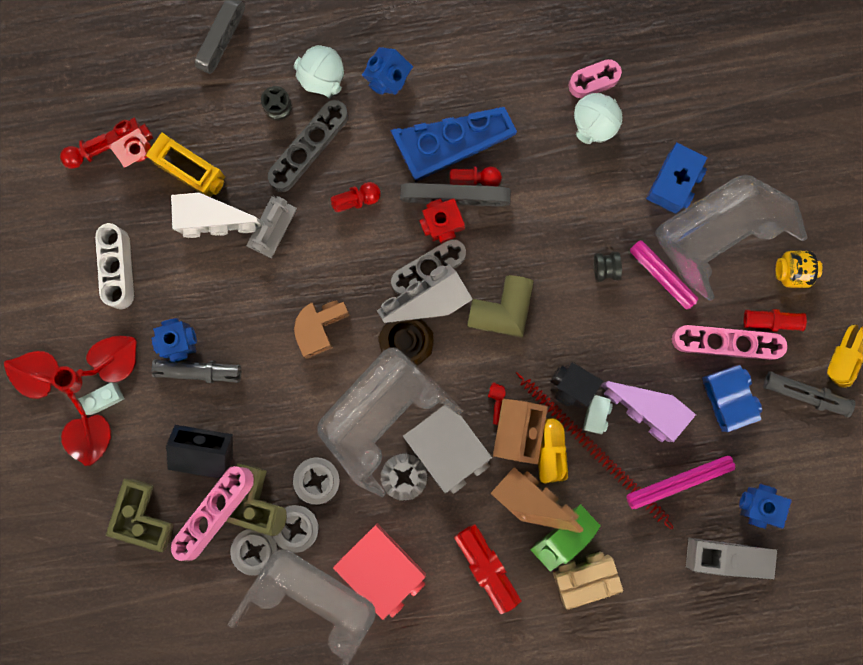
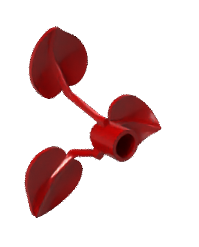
(37, 371)

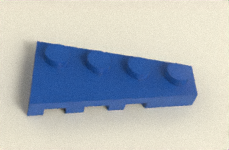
(444, 143)

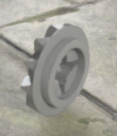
(405, 491)
(311, 493)
(301, 541)
(240, 548)

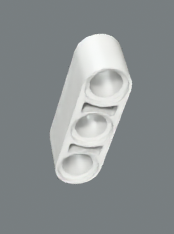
(105, 257)

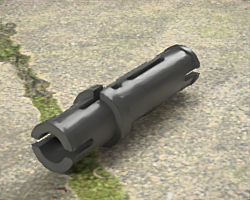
(200, 371)
(841, 405)

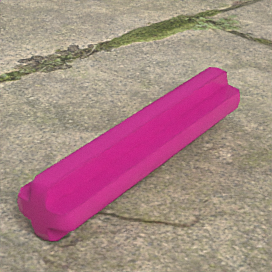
(664, 275)

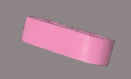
(592, 73)

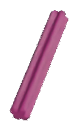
(680, 482)

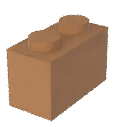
(520, 431)

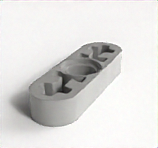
(442, 249)

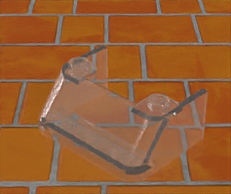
(721, 221)
(370, 410)
(317, 591)

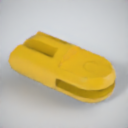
(847, 358)
(553, 453)

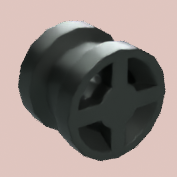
(272, 97)
(607, 266)

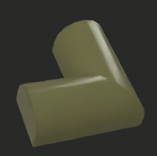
(509, 315)
(258, 514)
(130, 522)

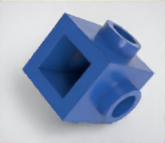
(387, 71)
(184, 340)
(764, 507)

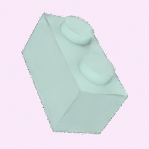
(101, 398)
(596, 415)

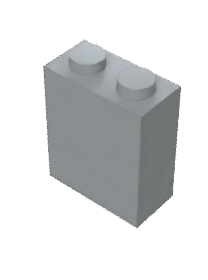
(448, 449)

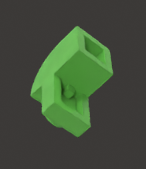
(563, 545)

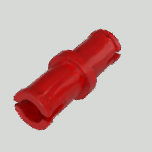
(774, 320)

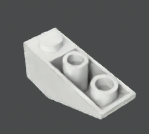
(199, 214)

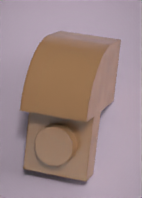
(311, 324)

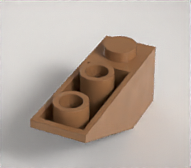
(531, 505)

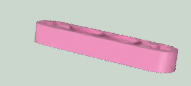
(729, 339)
(210, 511)

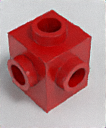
(130, 141)
(442, 210)

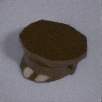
(410, 337)

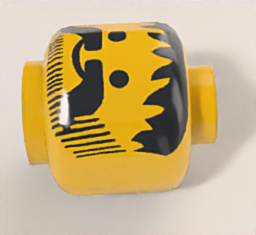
(798, 269)

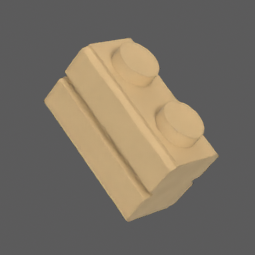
(588, 580)

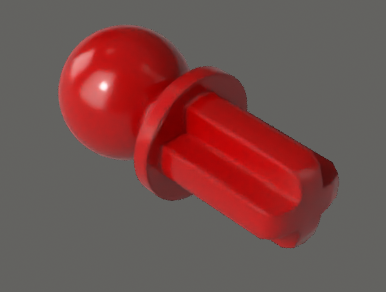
(73, 157)
(487, 177)
(368, 193)

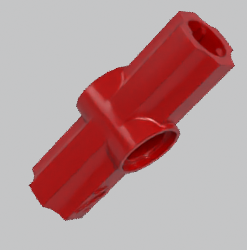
(487, 569)

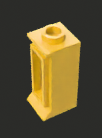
(209, 184)

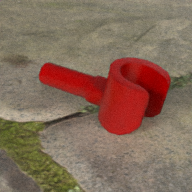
(498, 393)

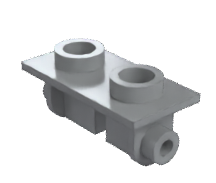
(276, 219)

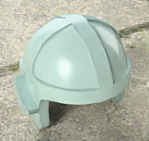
(320, 71)
(597, 118)

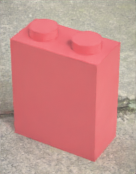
(381, 572)

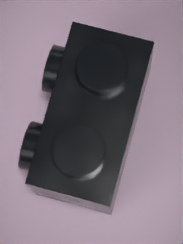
(574, 385)
(199, 451)

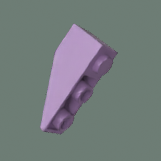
(658, 410)

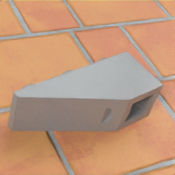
(433, 297)
(730, 559)

